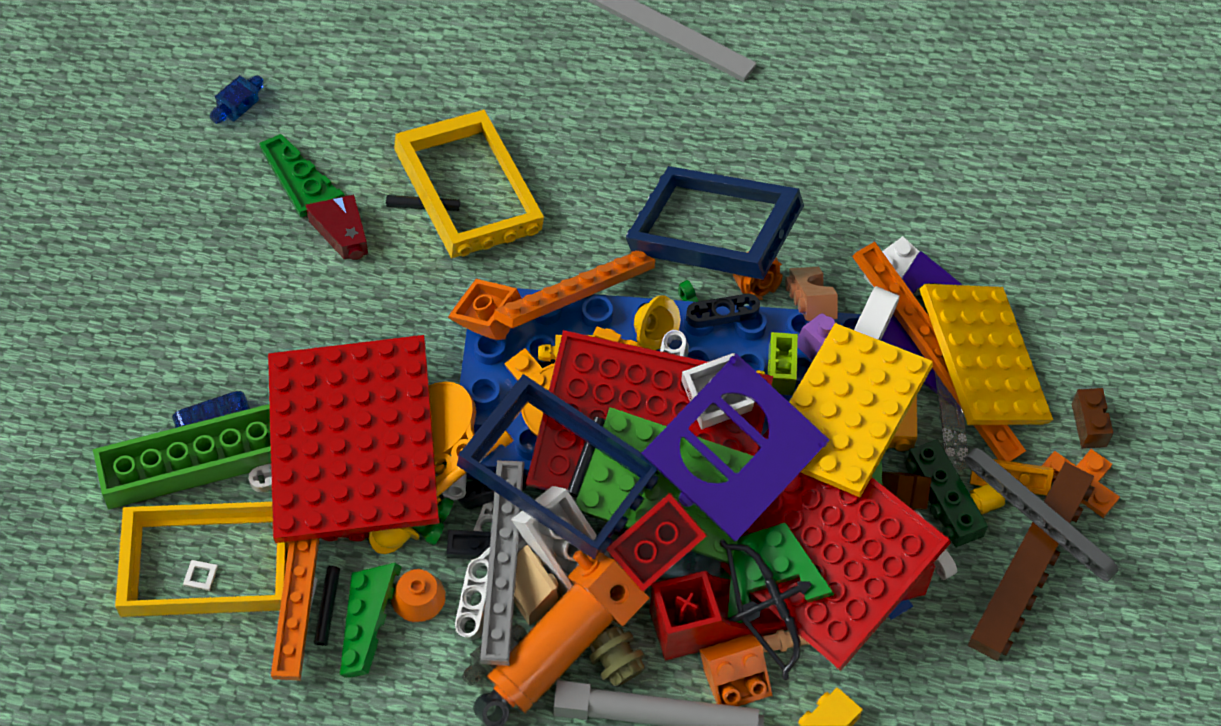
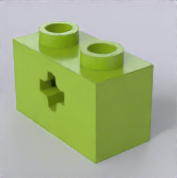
(783, 362)

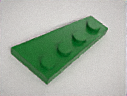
(297, 175)
(365, 616)

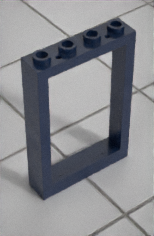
(766, 246)
(496, 424)

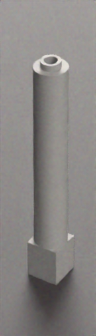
(580, 702)

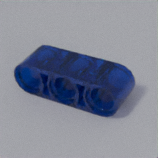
(212, 408)

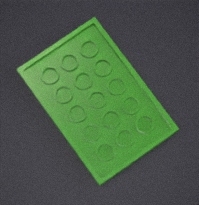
(609, 482)

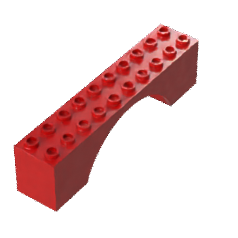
(694, 613)

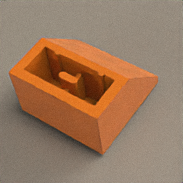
(736, 671)

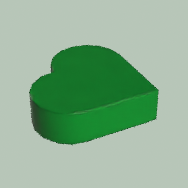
(687, 292)

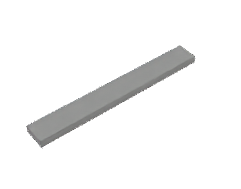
(680, 36)
(501, 571)

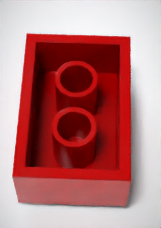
(656, 541)

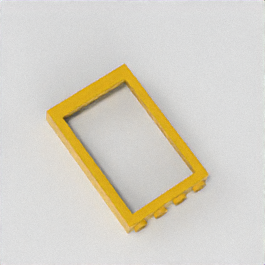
(482, 237)
(184, 515)

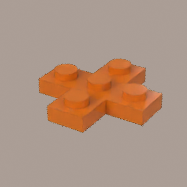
(1102, 498)

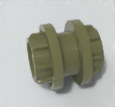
(617, 656)

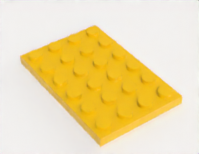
(985, 355)
(858, 400)

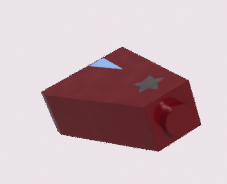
(340, 225)

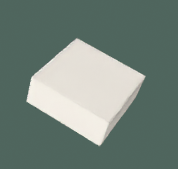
(202, 565)

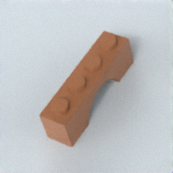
(809, 293)

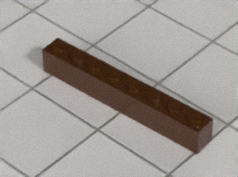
(1029, 567)

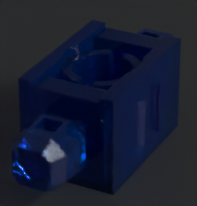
(236, 98)

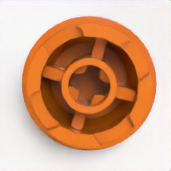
(758, 286)
(418, 596)

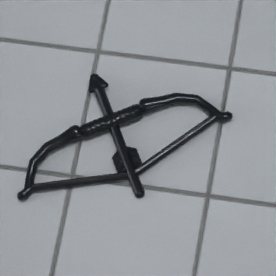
(752, 610)

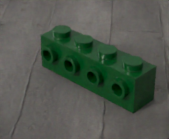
(947, 494)

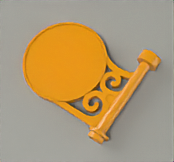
(452, 423)

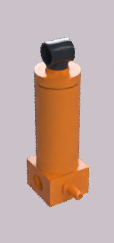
(597, 598)

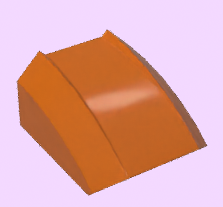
(477, 308)

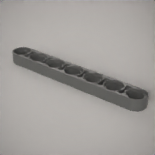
(1041, 514)

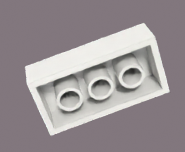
(549, 546)

